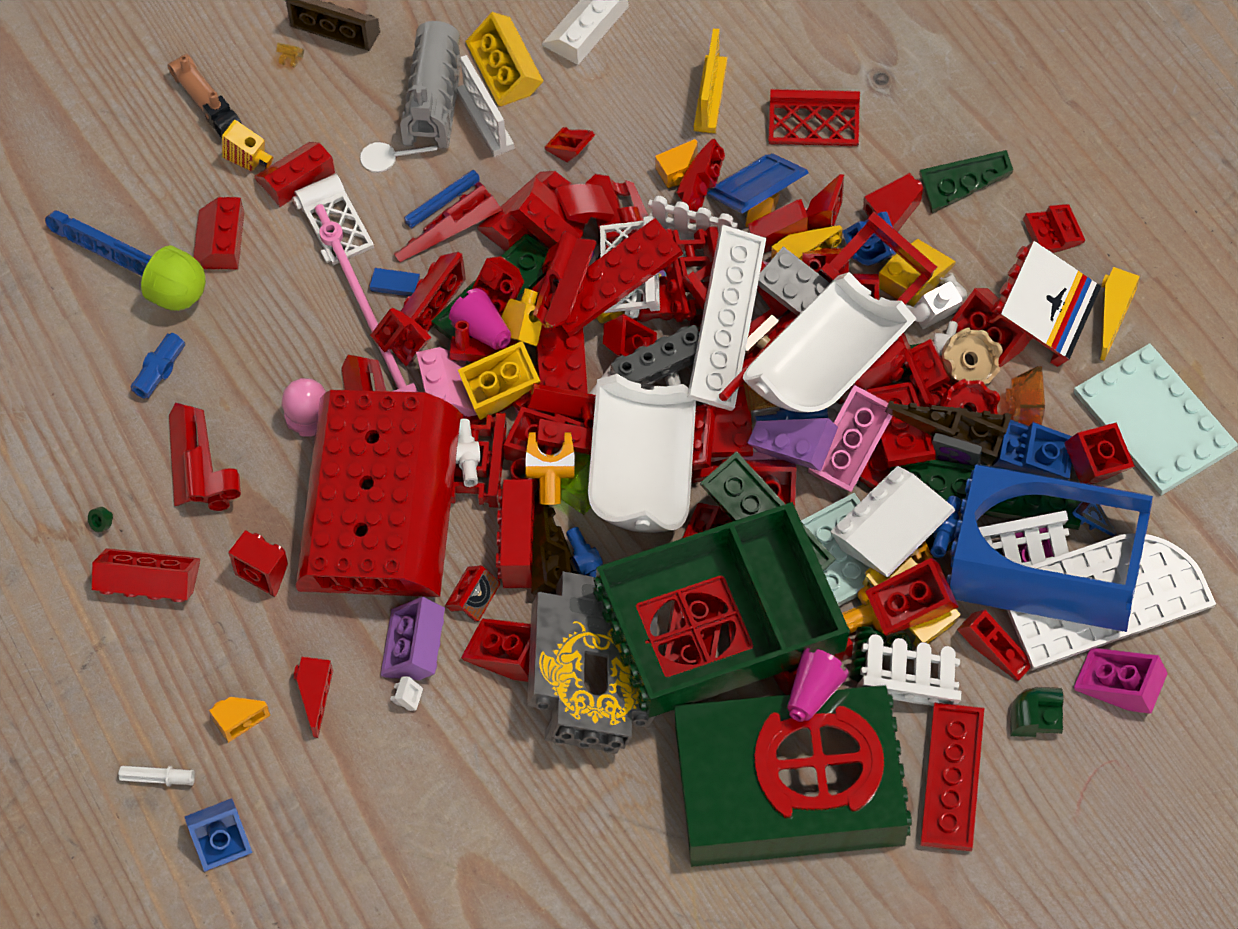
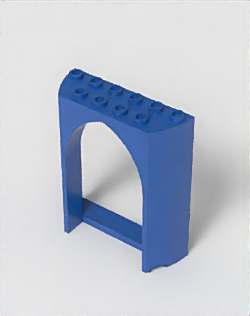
(992, 580)

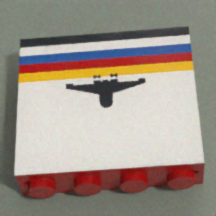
(1046, 300)

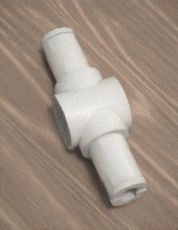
(467, 454)

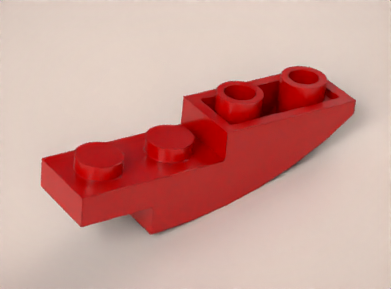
(701, 175)

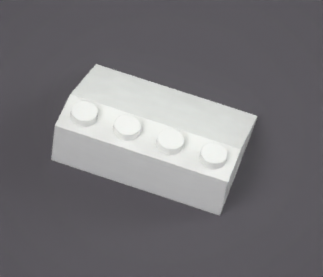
(891, 521)

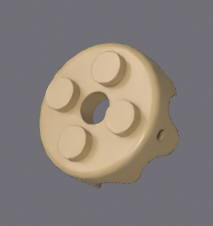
(981, 347)

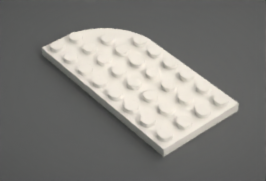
(1165, 591)

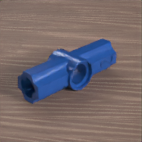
(157, 365)

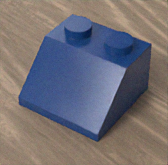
(218, 834)

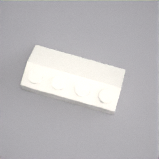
(584, 28)

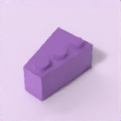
(795, 441)

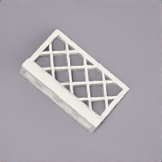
(483, 110)
(650, 289)

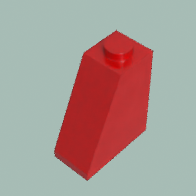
(897, 199)
(780, 223)

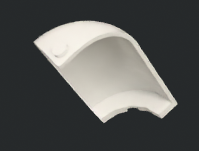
(827, 347)
(641, 455)

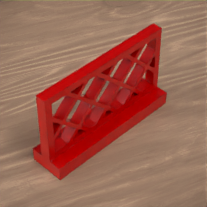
(814, 100)

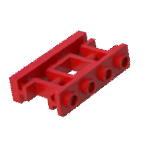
(677, 269)
(491, 460)

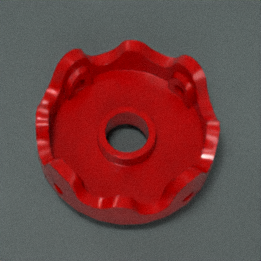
(973, 394)

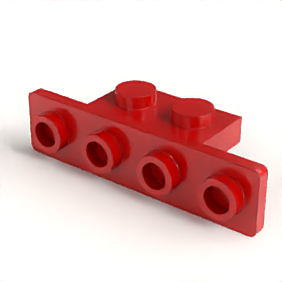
(926, 368)

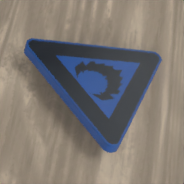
(1095, 517)

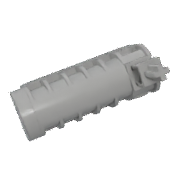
(432, 84)

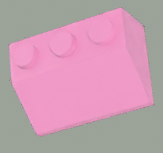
(443, 380)

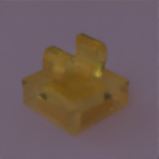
(289, 52)

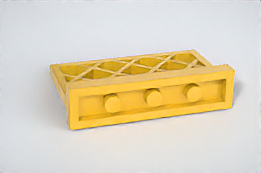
(711, 87)

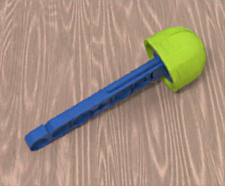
(168, 277)

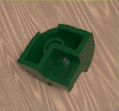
(1037, 712)

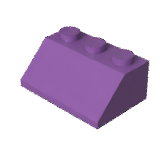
(413, 640)

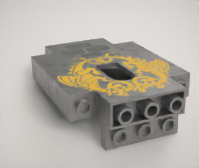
(560, 636)

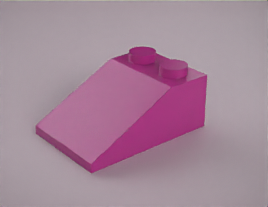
(1122, 679)

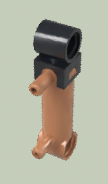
(215, 107)

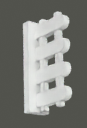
(682, 215)
(1032, 537)
(907, 687)

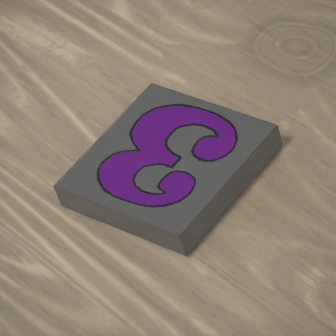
(956, 450)

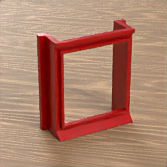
(896, 242)
(699, 292)

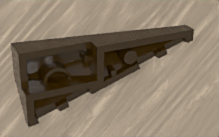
(972, 427)
(550, 550)

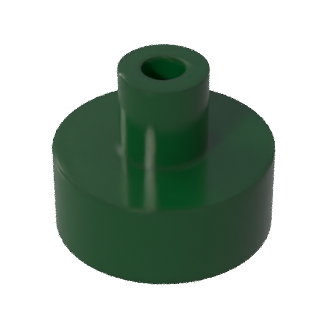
(100, 519)

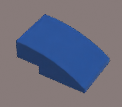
(1034, 451)

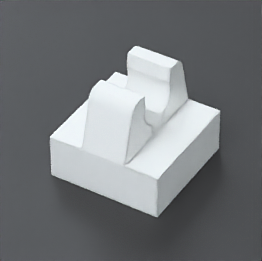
(407, 693)

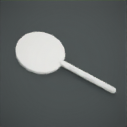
(381, 156)

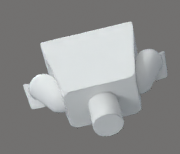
(939, 302)

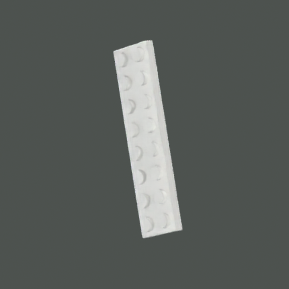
(726, 316)

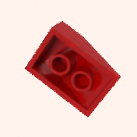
(882, 371)
(912, 597)
(501, 648)

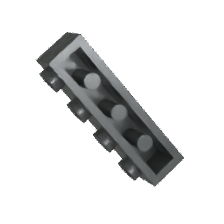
(659, 359)

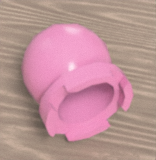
(301, 405)

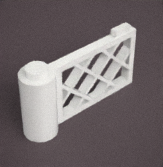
(328, 192)

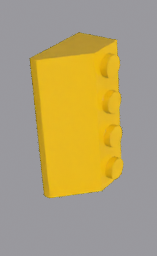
(503, 59)

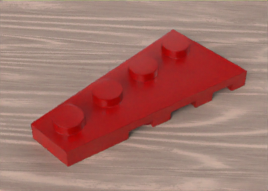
(733, 429)

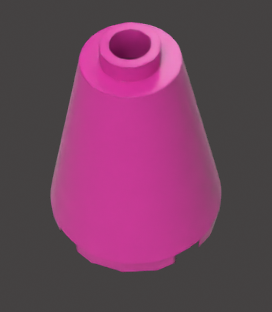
(483, 319)
(815, 682)

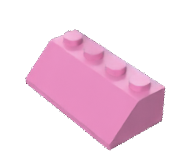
(858, 433)

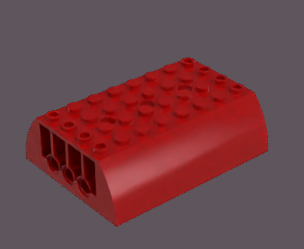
(404, 507)

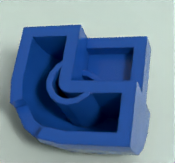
(874, 249)

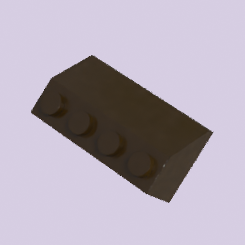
(334, 22)

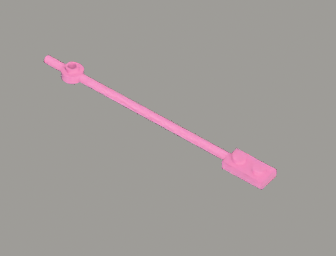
(333, 239)

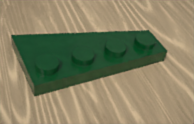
(961, 178)

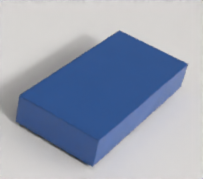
(394, 282)

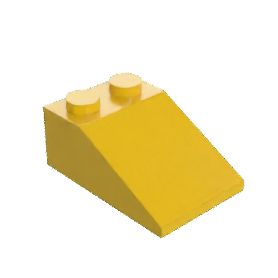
(899, 275)
(499, 379)

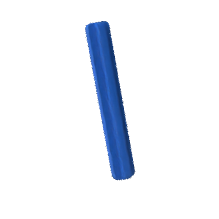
(442, 198)

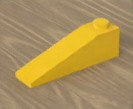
(1117, 297)

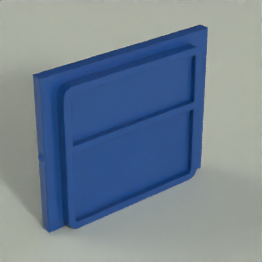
(756, 182)

